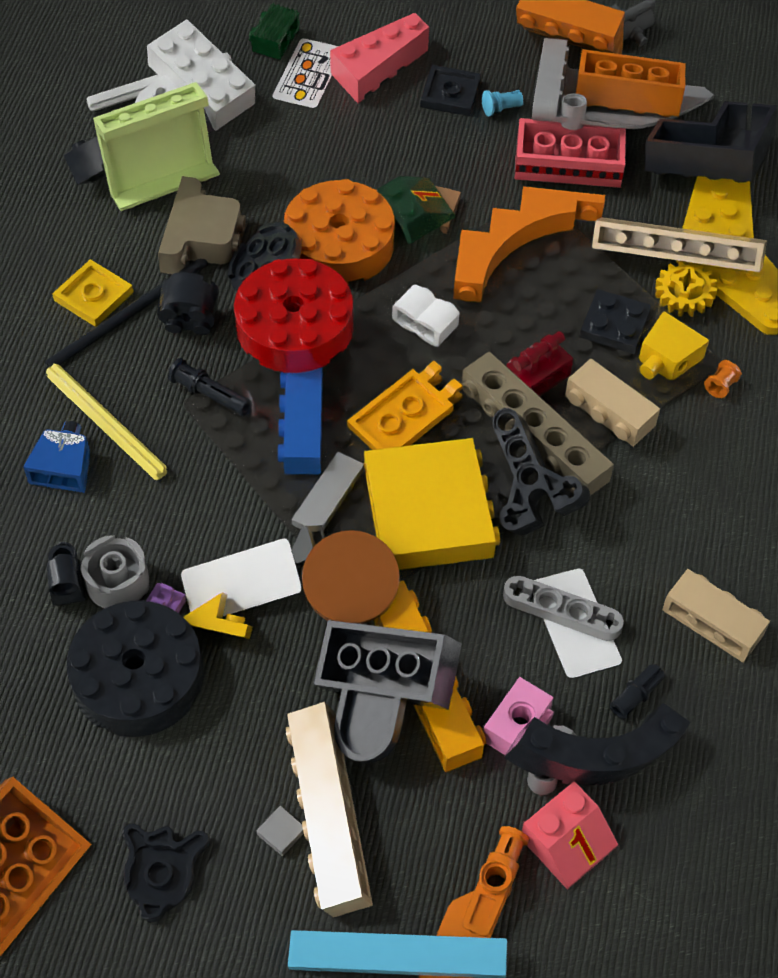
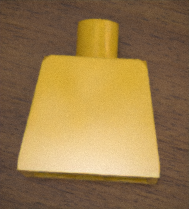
(671, 348)

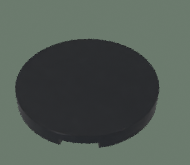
(269, 244)

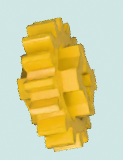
(699, 293)

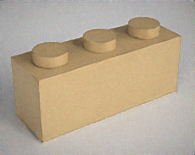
(612, 402)
(715, 615)

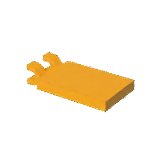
(406, 409)

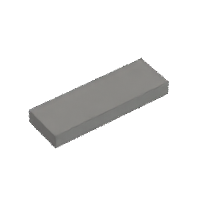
(328, 492)

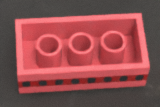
(570, 156)

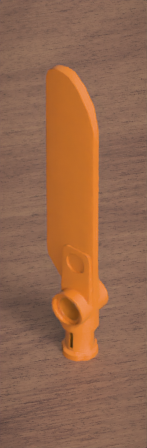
(479, 910)

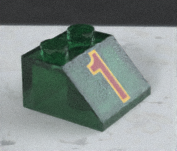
(416, 206)

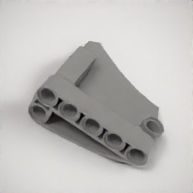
(558, 102)

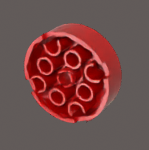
(294, 315)

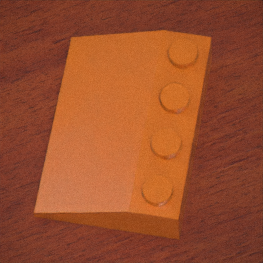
(577, 21)
(34, 856)

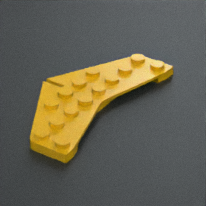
(727, 209)

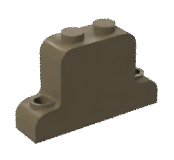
(200, 228)

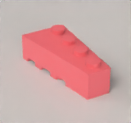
(378, 55)

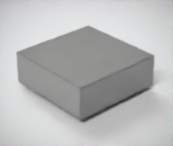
(280, 831)

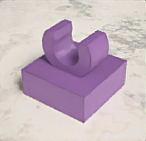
(167, 596)

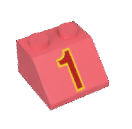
(570, 835)

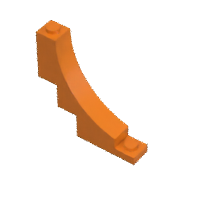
(540, 215)

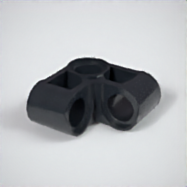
(65, 575)

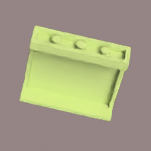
(154, 145)

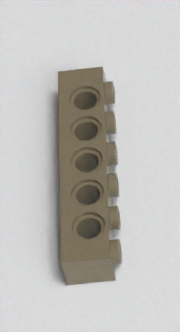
(499, 388)

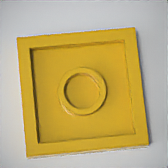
(93, 293)

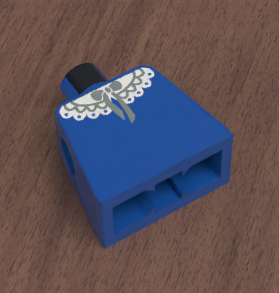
(60, 459)

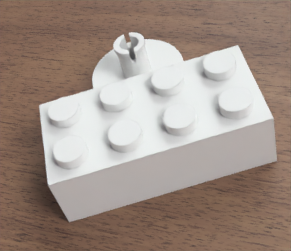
(189, 57)

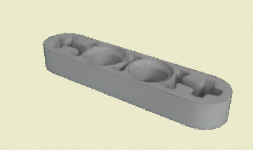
(560, 613)

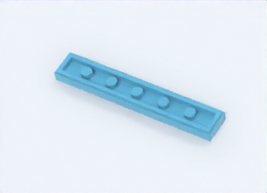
(398, 954)

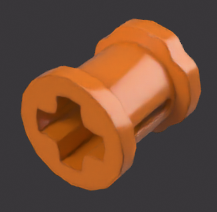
(719, 383)

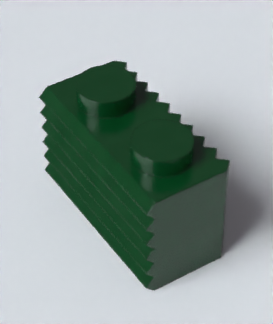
(274, 31)

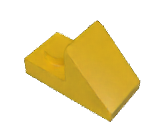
(210, 618)

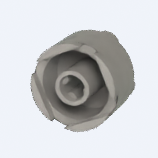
(114, 571)

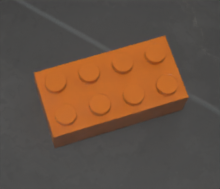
(631, 83)

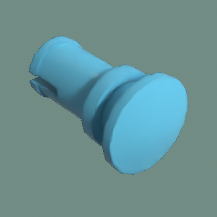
(498, 101)

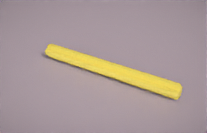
(107, 422)

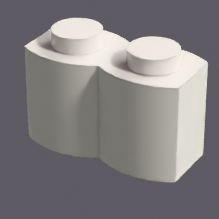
(425, 315)

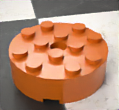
(344, 227)

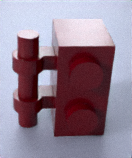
(543, 364)

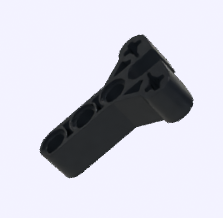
(524, 497)

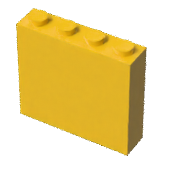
(431, 503)

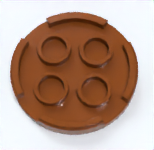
(350, 577)

